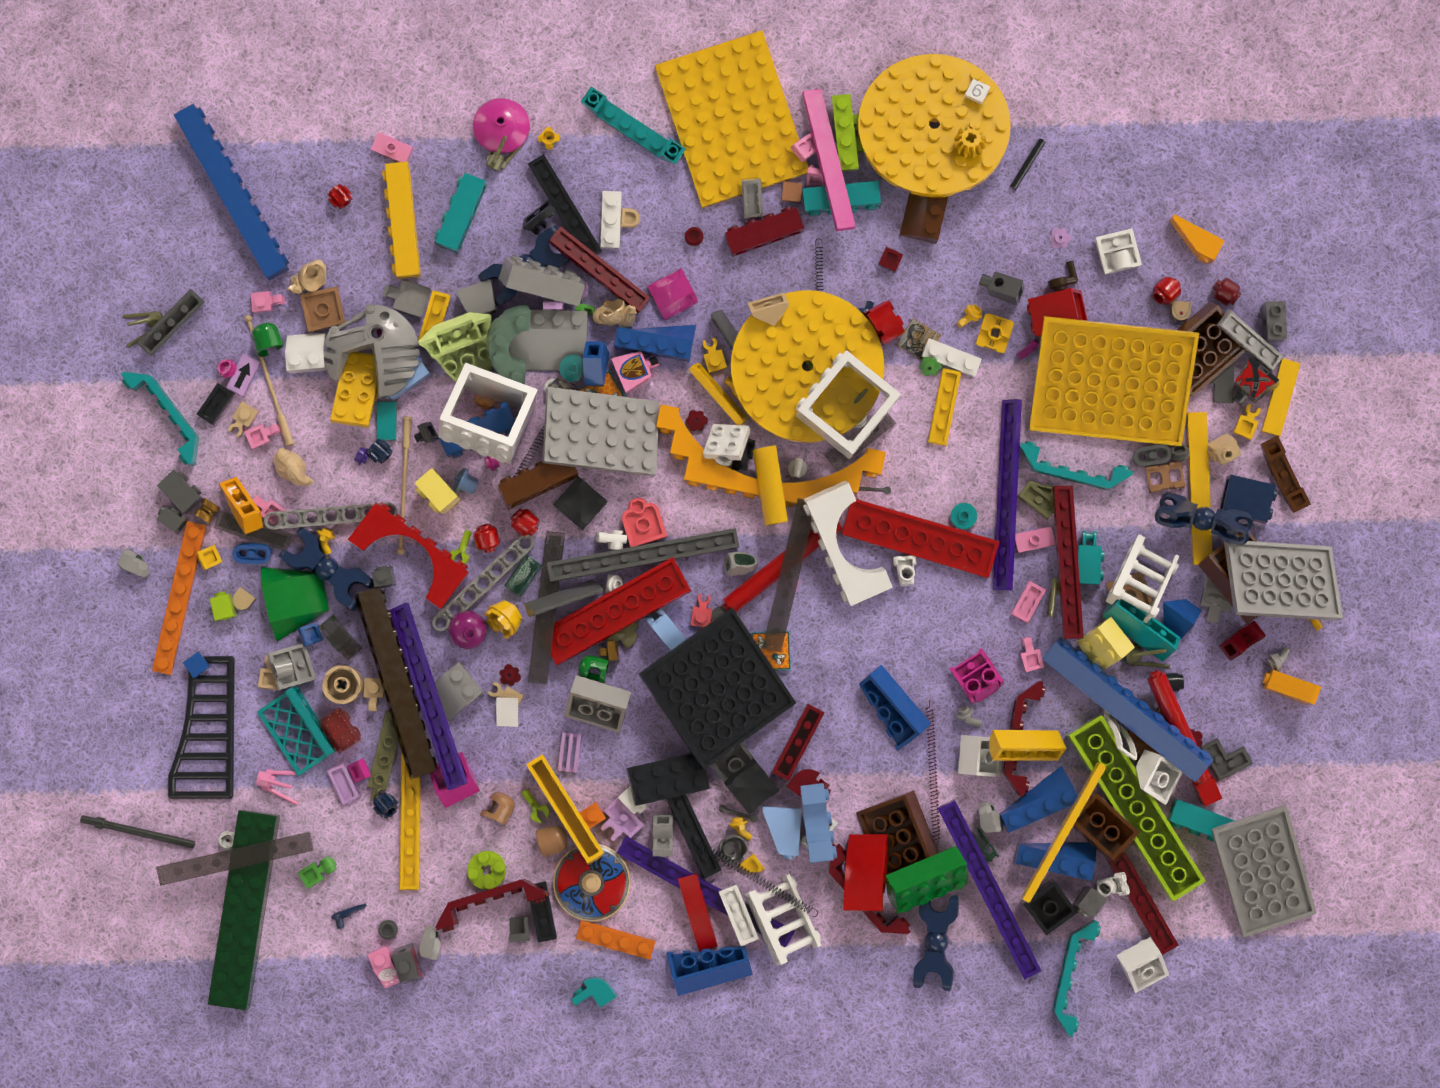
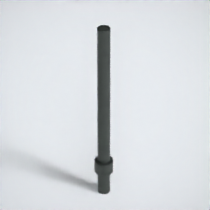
(101, 823)

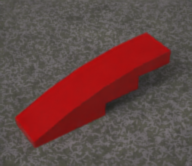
(697, 912)

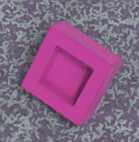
(359, 770)

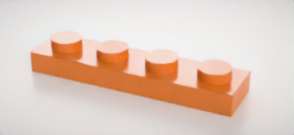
(615, 939)

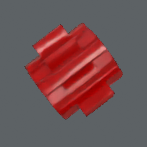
(340, 196)

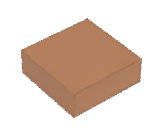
(791, 192)

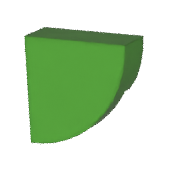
(584, 307)

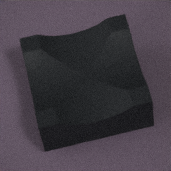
(580, 503)
(751, 786)

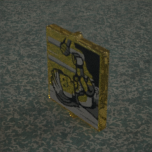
(915, 338)

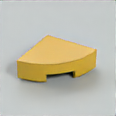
(752, 864)

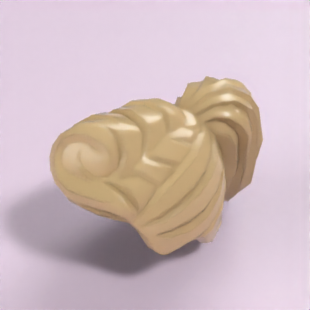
(309, 278)
(615, 313)
(291, 467)

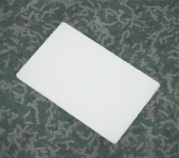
(507, 711)

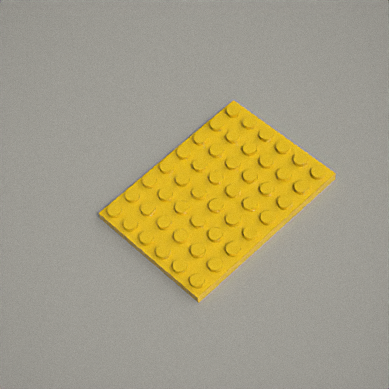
(731, 117)
(1113, 381)

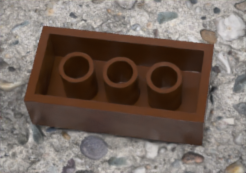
(534, 482)

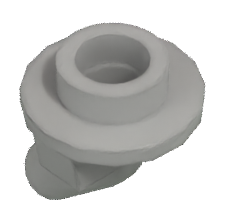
(1275, 661)
(965, 713)

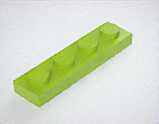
(845, 132)

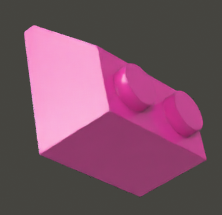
(450, 797)

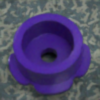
(362, 456)

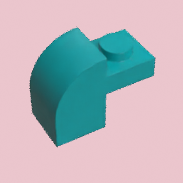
(598, 988)

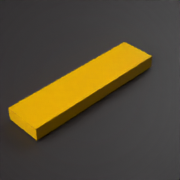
(718, 394)
(1281, 397)
(944, 407)

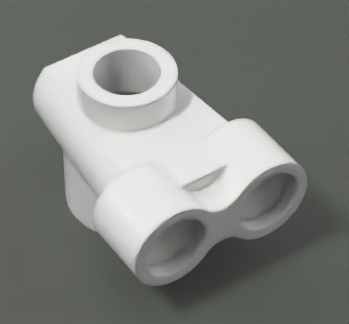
(615, 539)
(904, 565)
(1116, 885)

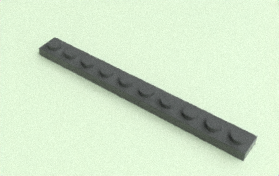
(642, 555)

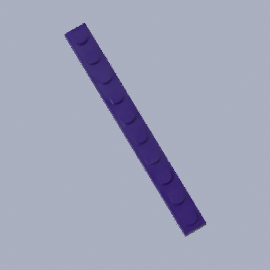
(1007, 494)
(428, 697)
(671, 872)
(989, 889)

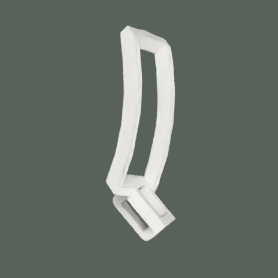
(1116, 728)

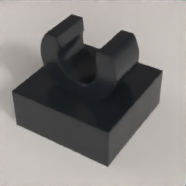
(427, 433)

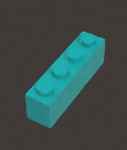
(860, 196)
(461, 212)
(1149, 635)
(1195, 818)

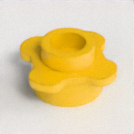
(548, 132)

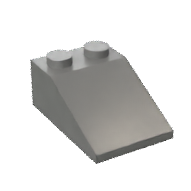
(457, 690)

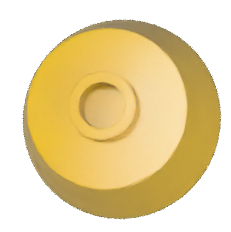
(503, 618)

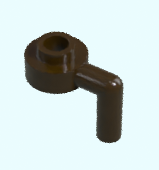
(1059, 283)

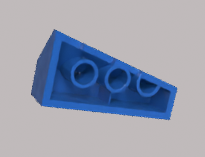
(665, 342)
(495, 420)
(894, 707)
(1044, 799)
(1073, 858)
(708, 968)

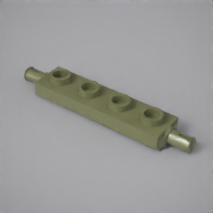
(383, 757)

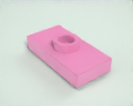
(391, 148)
(804, 148)
(1034, 539)
(1028, 602)

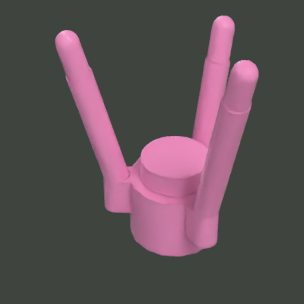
(267, 780)

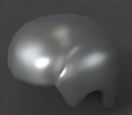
(726, 848)

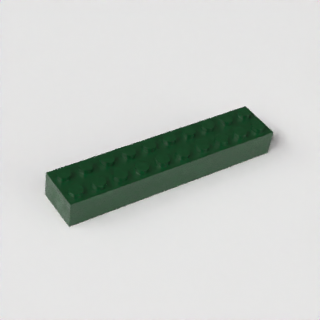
(243, 916)

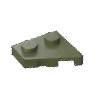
(1038, 498)

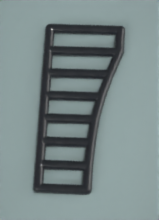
(187, 736)

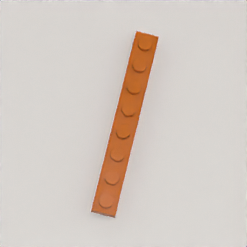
(179, 598)

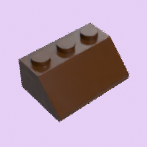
(923, 218)
(1105, 828)

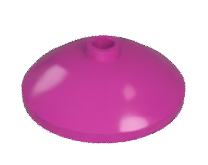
(490, 132)

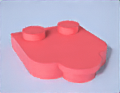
(643, 523)

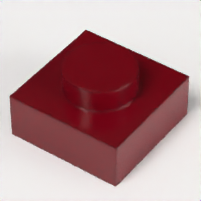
(890, 259)

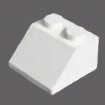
(305, 353)
(976, 757)
(1157, 776)
(1143, 964)

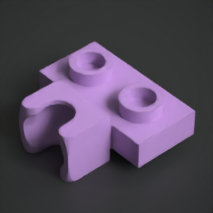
(621, 820)

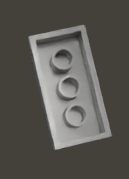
(541, 280)

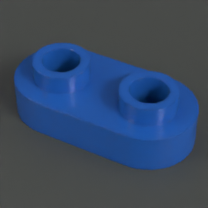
(252, 553)

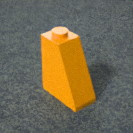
(1291, 687)

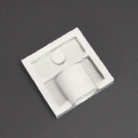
(1118, 251)
(726, 443)

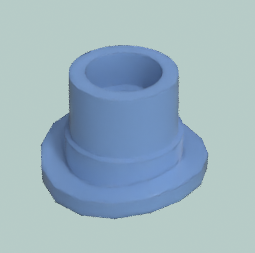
(465, 482)

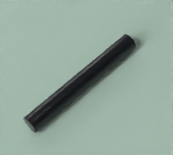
(1027, 164)

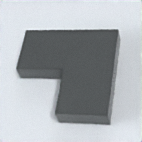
(1224, 386)
(1226, 764)

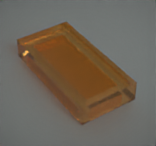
(484, 402)

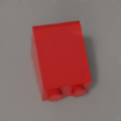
(1059, 304)

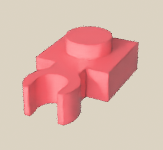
(701, 615)

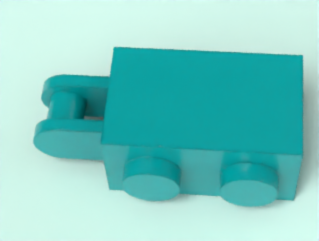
(1090, 560)

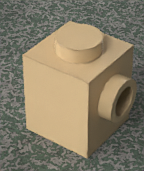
(1224, 449)

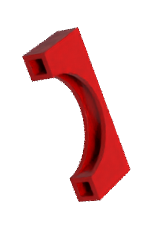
(382, 523)

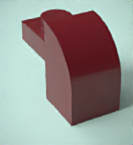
(1241, 640)
(803, 778)

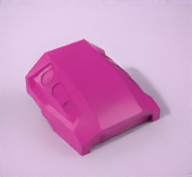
(673, 294)
(977, 677)

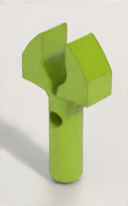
(462, 547)
(534, 805)

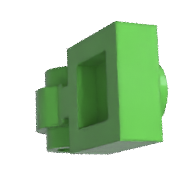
(313, 874)

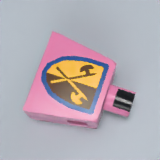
(634, 369)

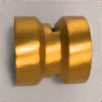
(208, 506)

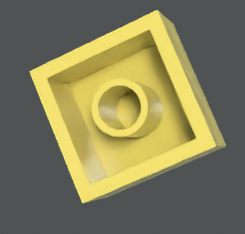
(439, 493)
(1105, 644)

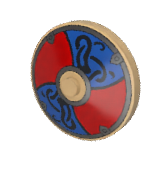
(593, 889)

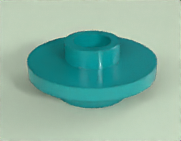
(572, 368)
(963, 516)

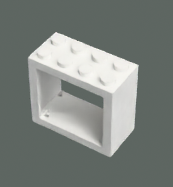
(806, 415)
(478, 438)

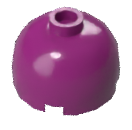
(467, 629)

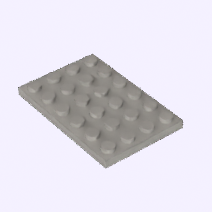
(600, 431)
(1283, 580)
(1264, 871)

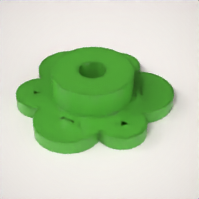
(929, 366)

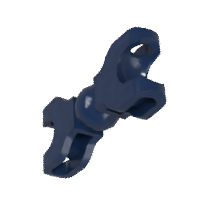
(541, 254)
(1186, 513)
(326, 568)
(936, 943)

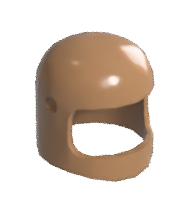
(504, 810)
(551, 840)

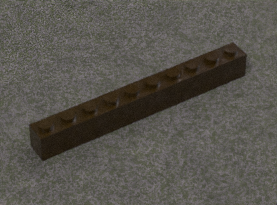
(395, 683)

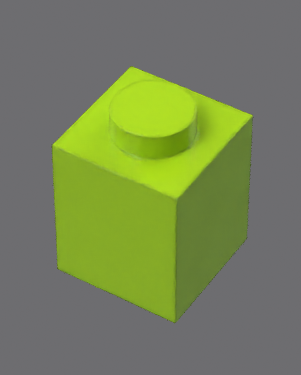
(222, 606)

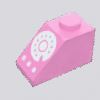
(384, 966)

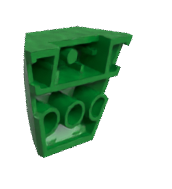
(292, 599)

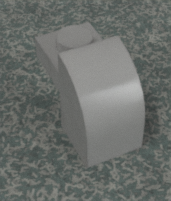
(663, 835)

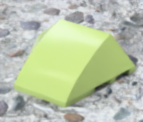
(459, 342)

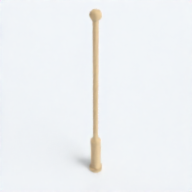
(281, 418)
(405, 445)

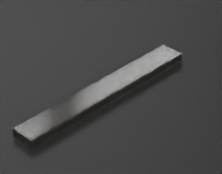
(788, 579)
(545, 621)
(235, 858)

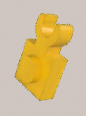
(714, 359)
(1246, 424)

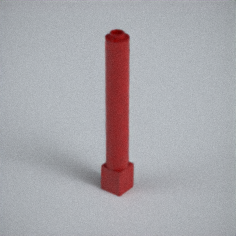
(766, 577)
(1205, 786)

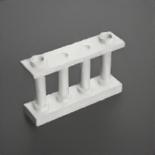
(1124, 578)
(772, 935)

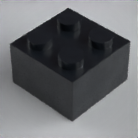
(1050, 907)

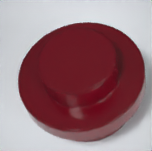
(694, 236)

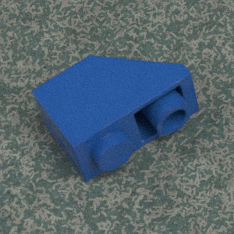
(595, 363)

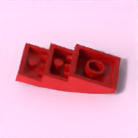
(865, 872)

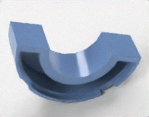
(816, 823)

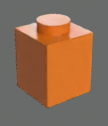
(593, 815)

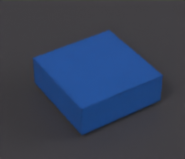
(310, 634)
(196, 664)

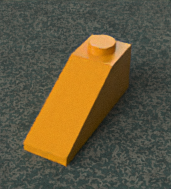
(1200, 242)
(242, 505)

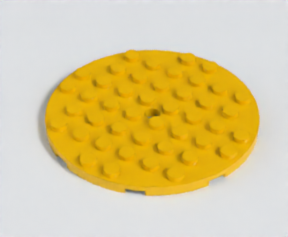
(898, 133)
(770, 361)

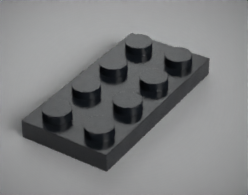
(666, 779)

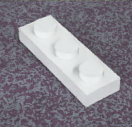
(611, 219)
(952, 357)
(738, 915)

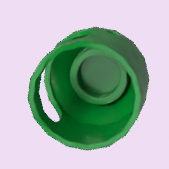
(266, 336)
(595, 662)

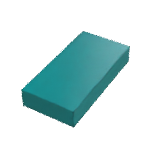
(387, 420)

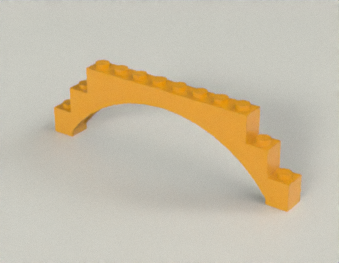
(716, 476)

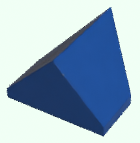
(1180, 616)

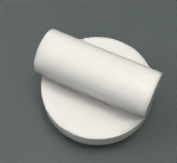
(797, 468)
(613, 582)

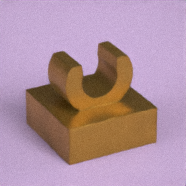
(612, 651)

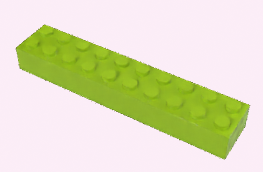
(1121, 788)

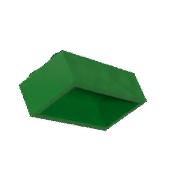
(926, 880)

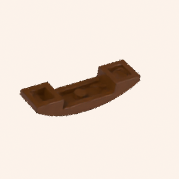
(1283, 474)

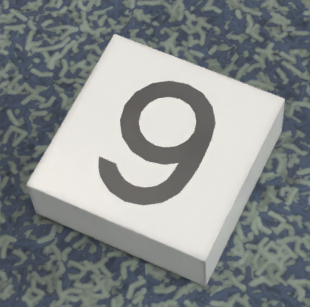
(977, 91)

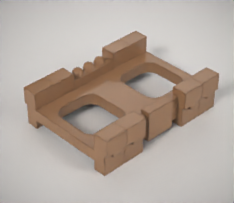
(1164, 471)

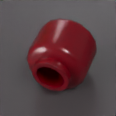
(1226, 291)

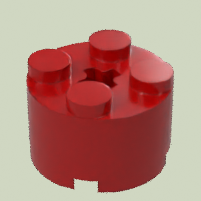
(885, 322)

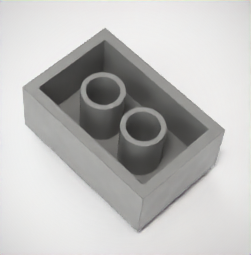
(597, 704)

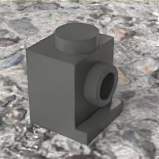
(172, 518)
(383, 577)

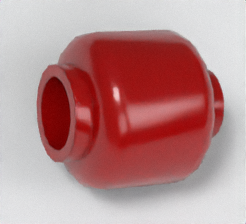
(1166, 290)
(524, 522)
(486, 538)

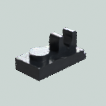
(539, 215)

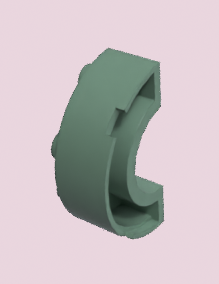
(498, 341)

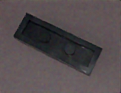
(543, 917)

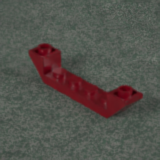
(1033, 692)
(449, 917)
(896, 925)

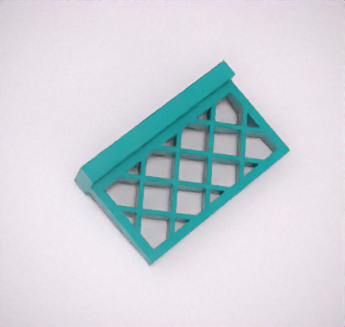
(308, 718)

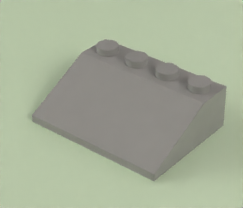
(551, 338)

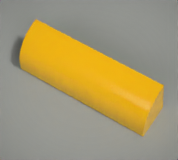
(770, 485)
(1026, 745)

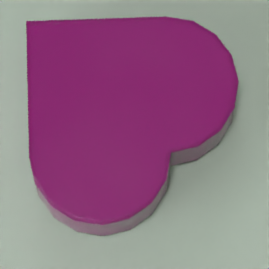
(1028, 349)

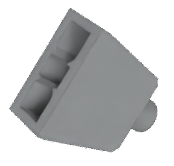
(478, 298)

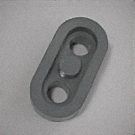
(1151, 456)

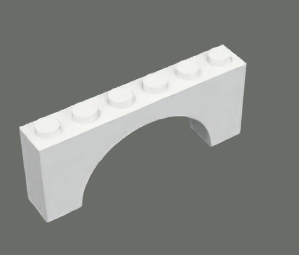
(825, 511)

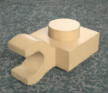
(373, 691)

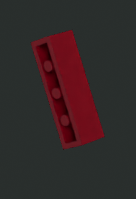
(764, 232)
(797, 742)

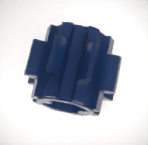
(380, 451)
(385, 805)

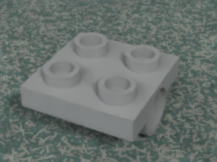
(291, 666)

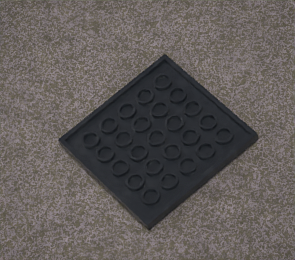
(717, 688)

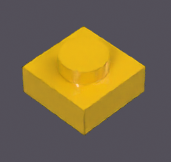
(209, 557)

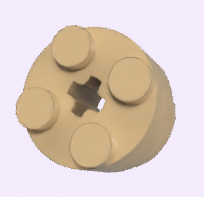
(333, 679)

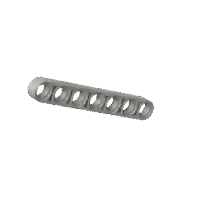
(321, 514)
(487, 573)

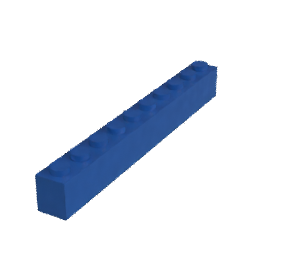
(231, 192)
(1128, 709)

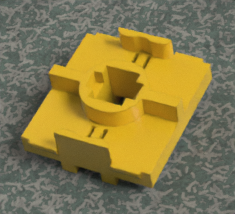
(989, 323)

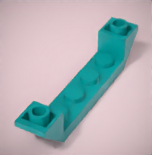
(632, 128)
(189, 450)
(1031, 452)
(1088, 931)

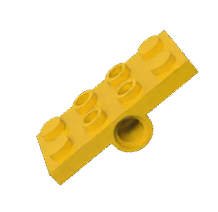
(356, 391)

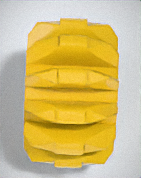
(973, 136)

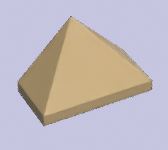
(769, 308)

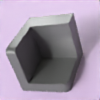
(519, 929)

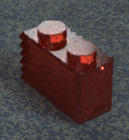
(340, 730)

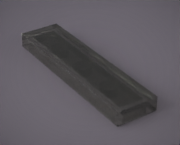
(837, 459)
(272, 537)

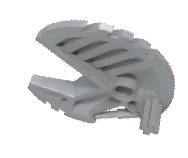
(392, 352)

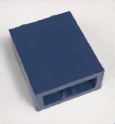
(1250, 497)

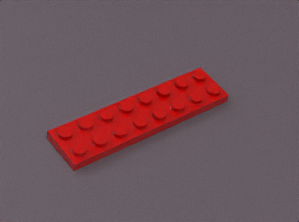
(920, 538)
(618, 610)

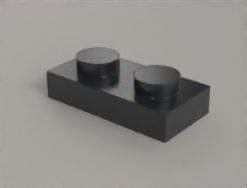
(215, 404)

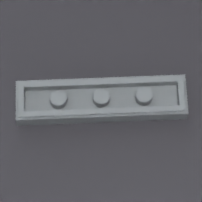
(1250, 340)

